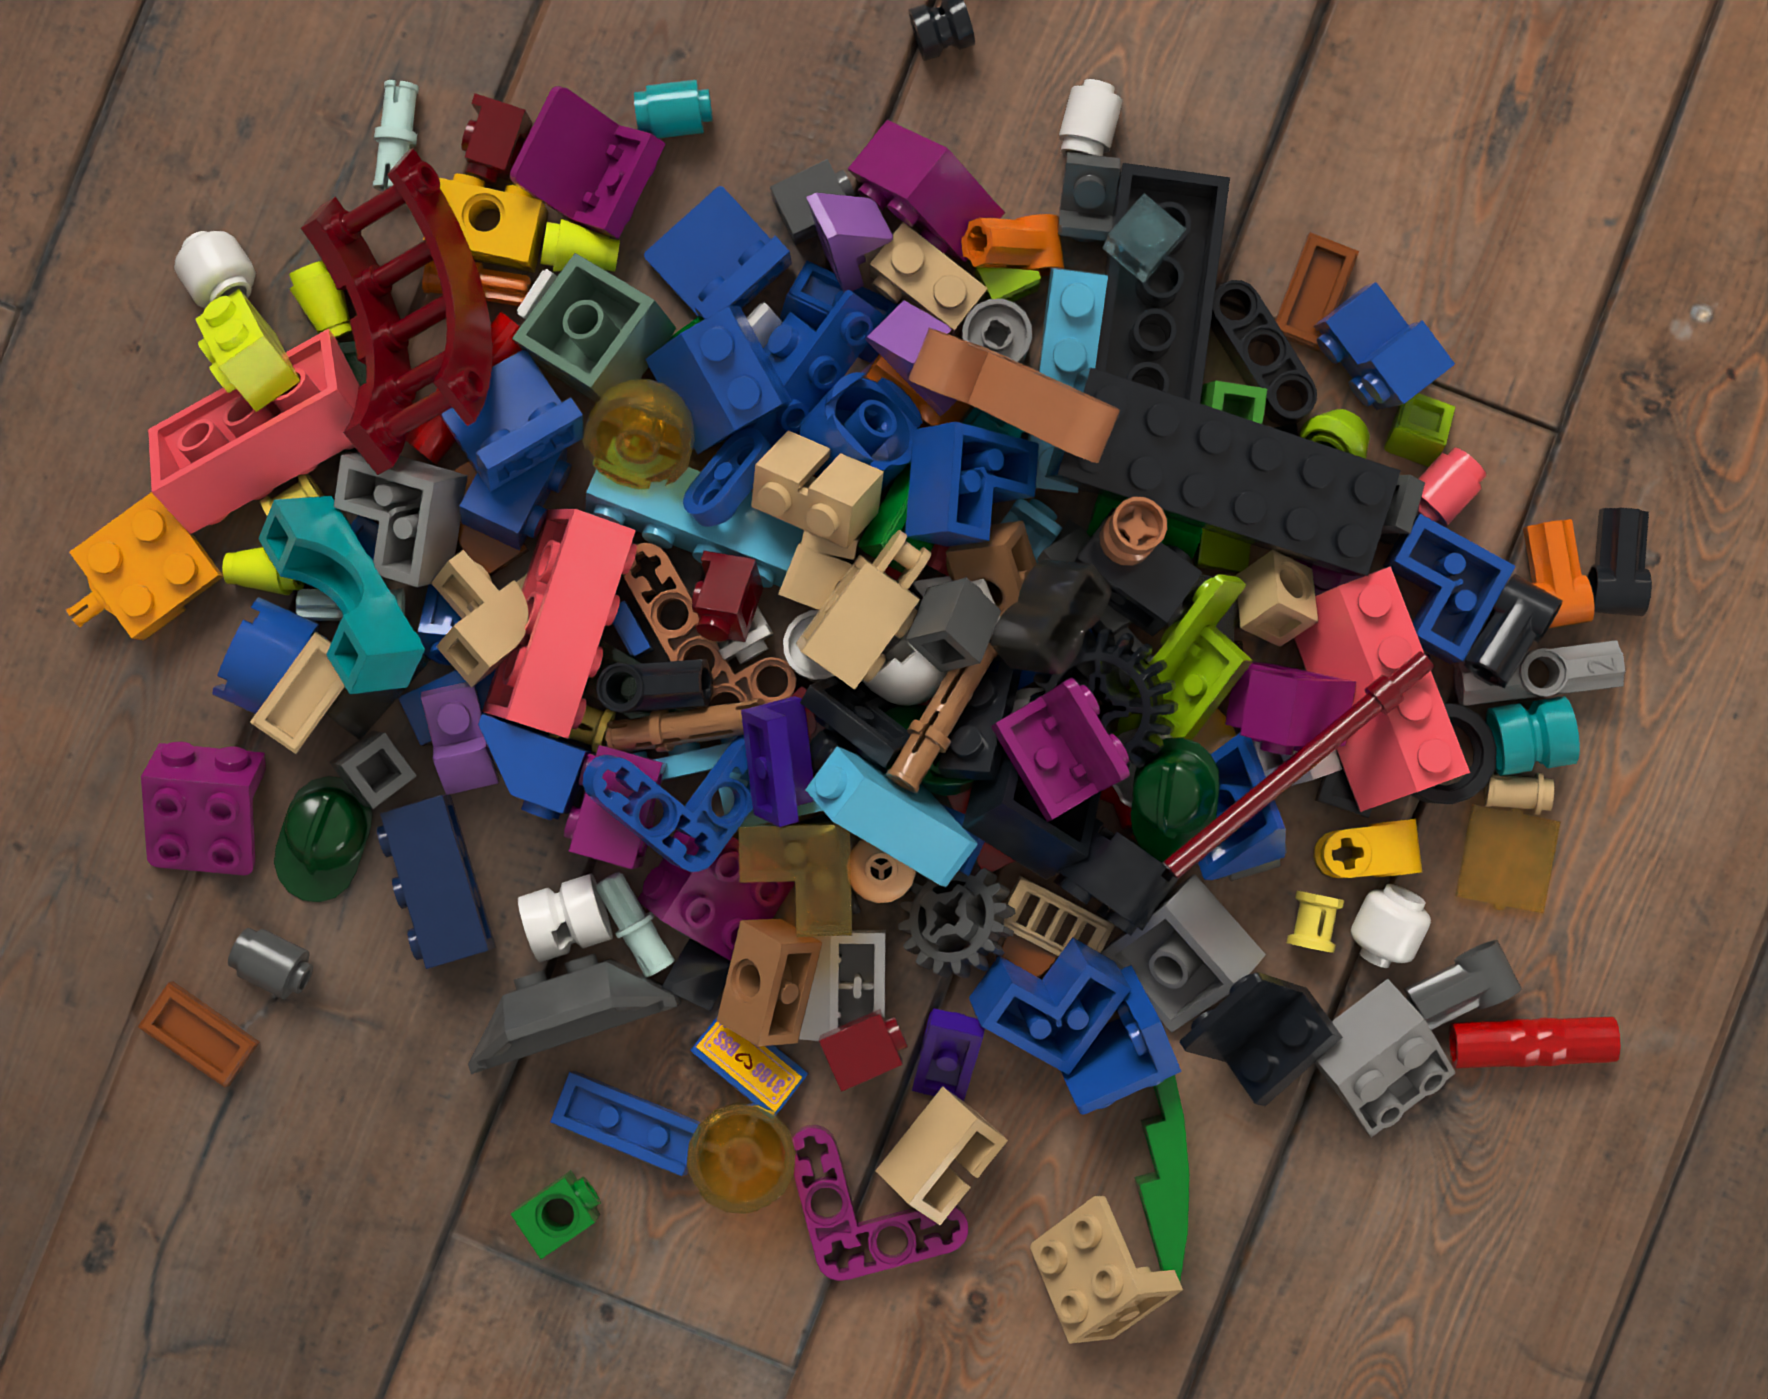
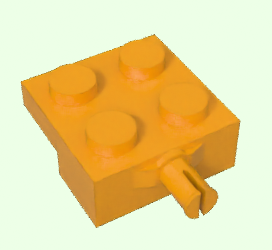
(142, 569)

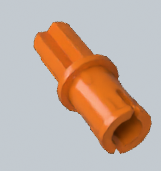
(497, 285)

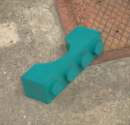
(318, 547)

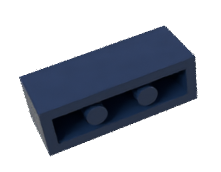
(435, 881)

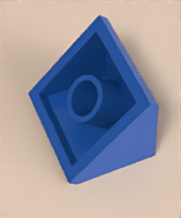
(1261, 837)

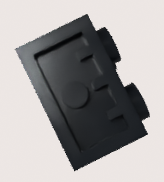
(1264, 1033)

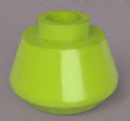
(1338, 430)

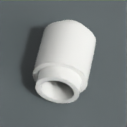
(1090, 118)

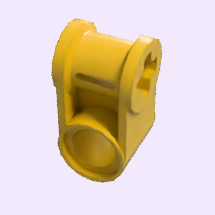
(1376, 850)

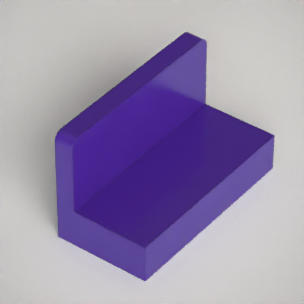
(778, 759)

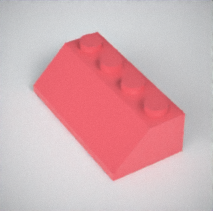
(229, 454)
(568, 604)
(1358, 638)

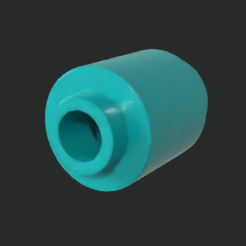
(673, 109)

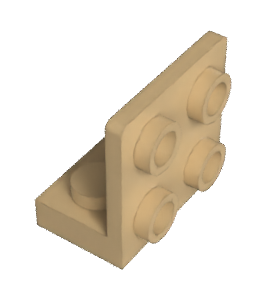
(1094, 1275)

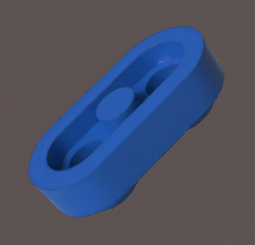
(726, 478)

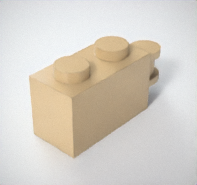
(865, 614)

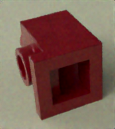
(494, 138)
(726, 596)

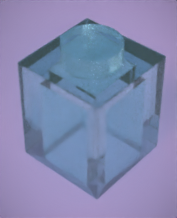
(1143, 238)

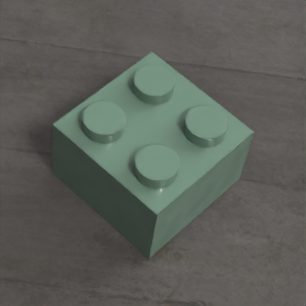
(593, 329)

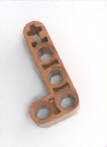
(1015, 394)
(682, 641)

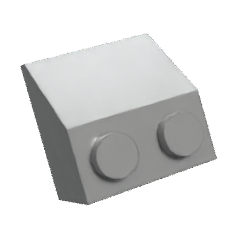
(1187, 953)

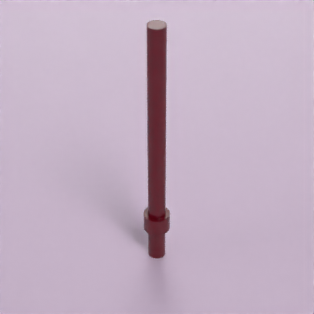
(1380, 696)

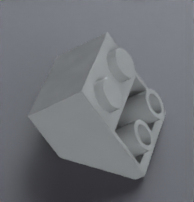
(845, 982)
(1383, 1059)

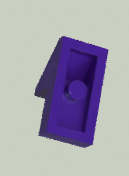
(948, 1053)

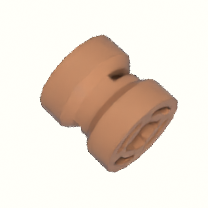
(1139, 520)

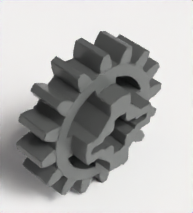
(980, 924)

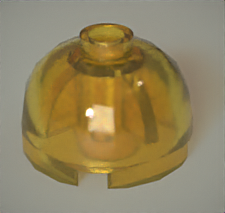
(640, 434)
(741, 1157)

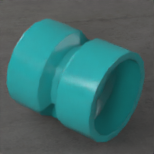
(1542, 734)

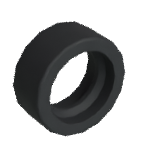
(1483, 759)

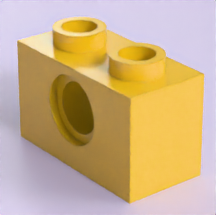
(521, 224)

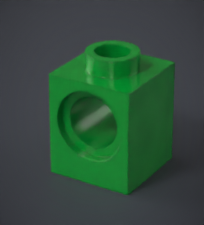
(545, 1233)

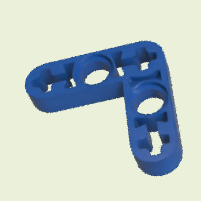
(693, 819)

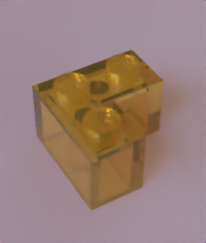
(812, 857)

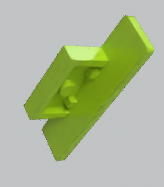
(1198, 659)

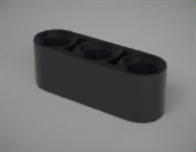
(1262, 327)

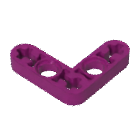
(844, 1224)

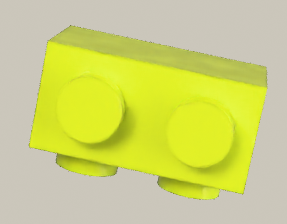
(244, 350)

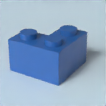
(1380, 349)
(957, 478)
(1460, 583)
(1055, 1014)

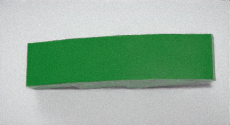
(1166, 1190)

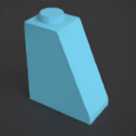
(891, 818)

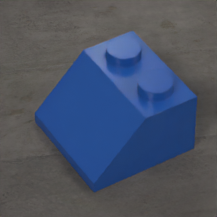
(720, 376)
(535, 766)

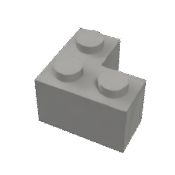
(414, 510)

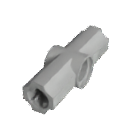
(1569, 668)

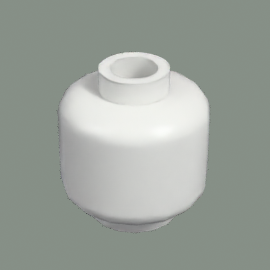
(213, 267)
(1390, 925)

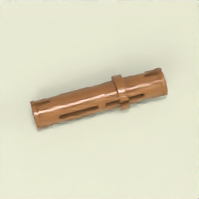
(668, 729)
(931, 732)

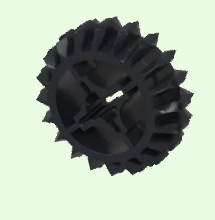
(1107, 680)

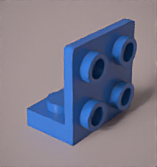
(717, 256)
(518, 423)
(1124, 1055)

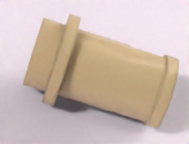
(1520, 792)

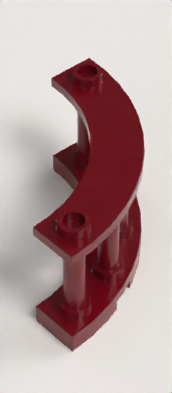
(381, 339)

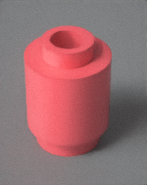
(1449, 486)

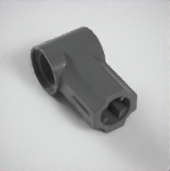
(1475, 980)

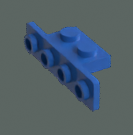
(815, 360)

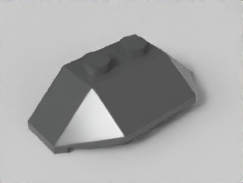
(567, 1008)

